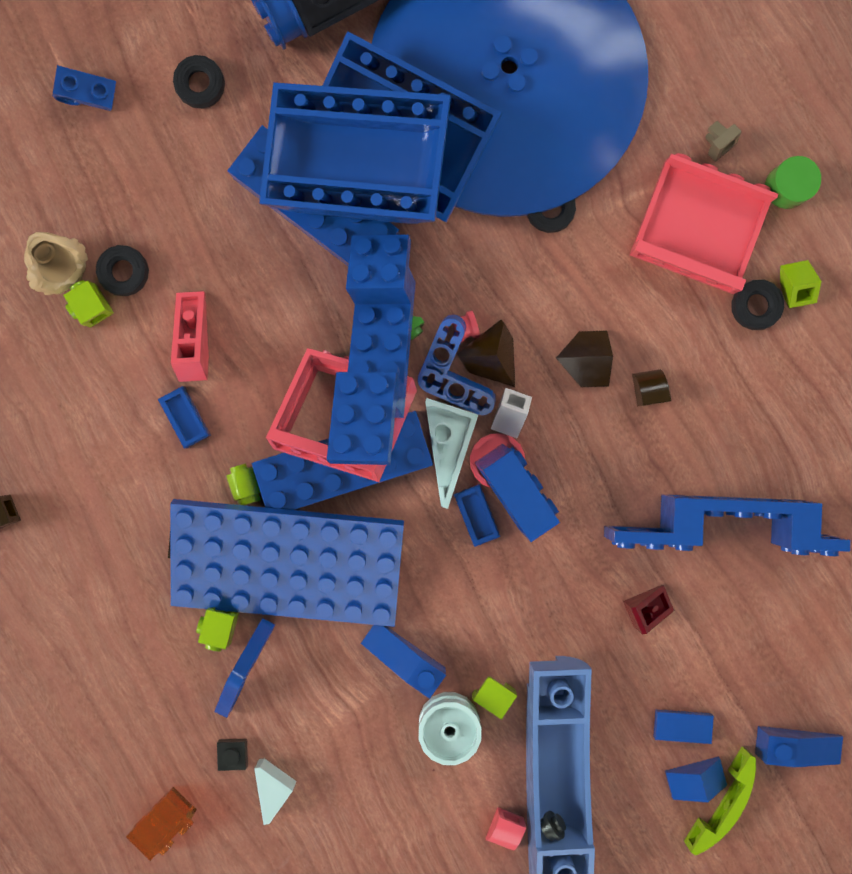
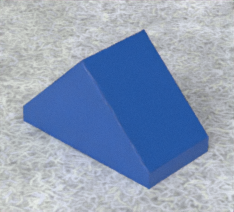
(697, 780)

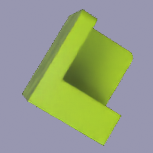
(495, 697)

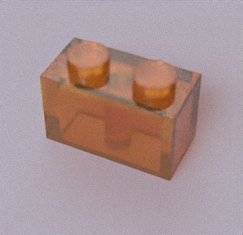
(161, 823)

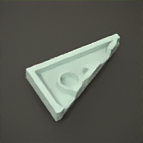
(450, 437)

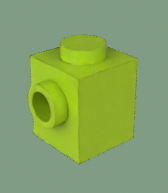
(87, 303)
(217, 629)

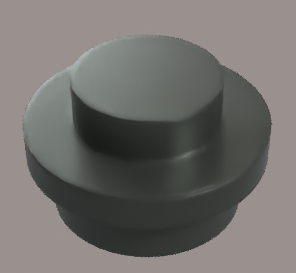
(553, 826)

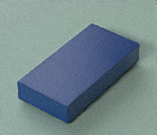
(184, 417)
(477, 515)
(683, 726)

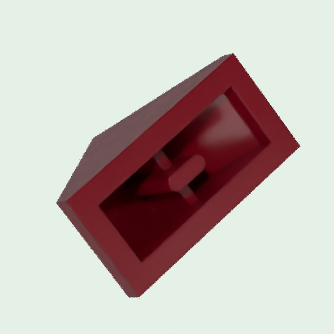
(649, 608)

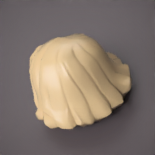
(53, 262)

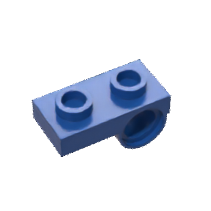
(83, 88)

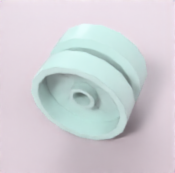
(457, 742)

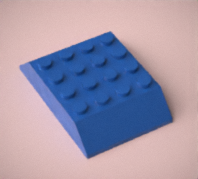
(469, 120)
(355, 152)

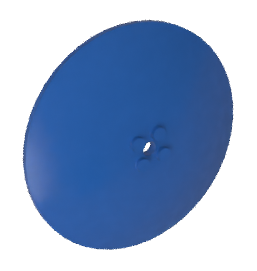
(563, 108)

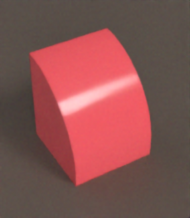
(506, 829)

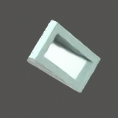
(273, 788)

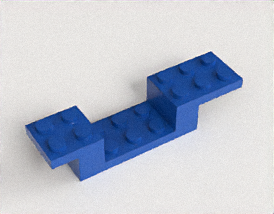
(376, 379)
(794, 524)

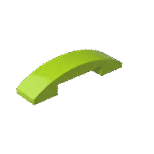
(706, 835)

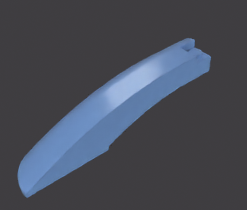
(559, 765)

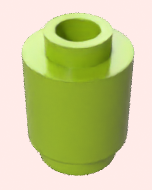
(243, 484)

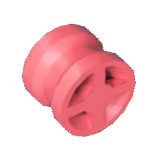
(471, 326)

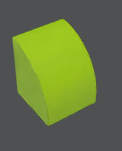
(799, 284)

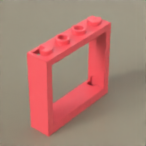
(279, 432)

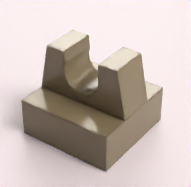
(721, 139)

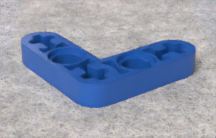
(441, 371)
(243, 667)

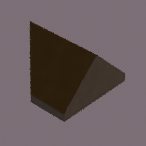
(491, 355)
(588, 358)

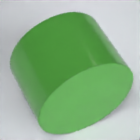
(795, 181)

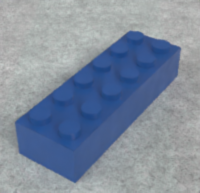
(328, 231)
(297, 482)

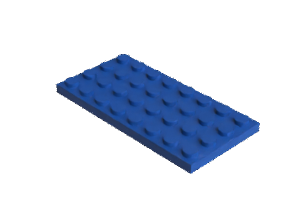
(285, 562)

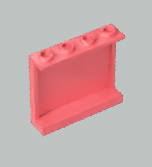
(702, 223)

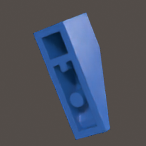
(405, 659)
(797, 747)

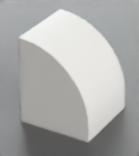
(511, 413)

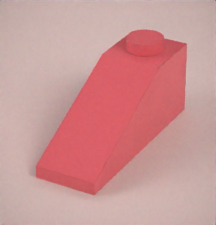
(190, 337)

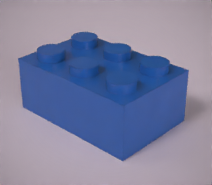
(518, 491)

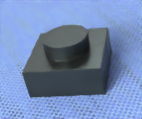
(232, 754)

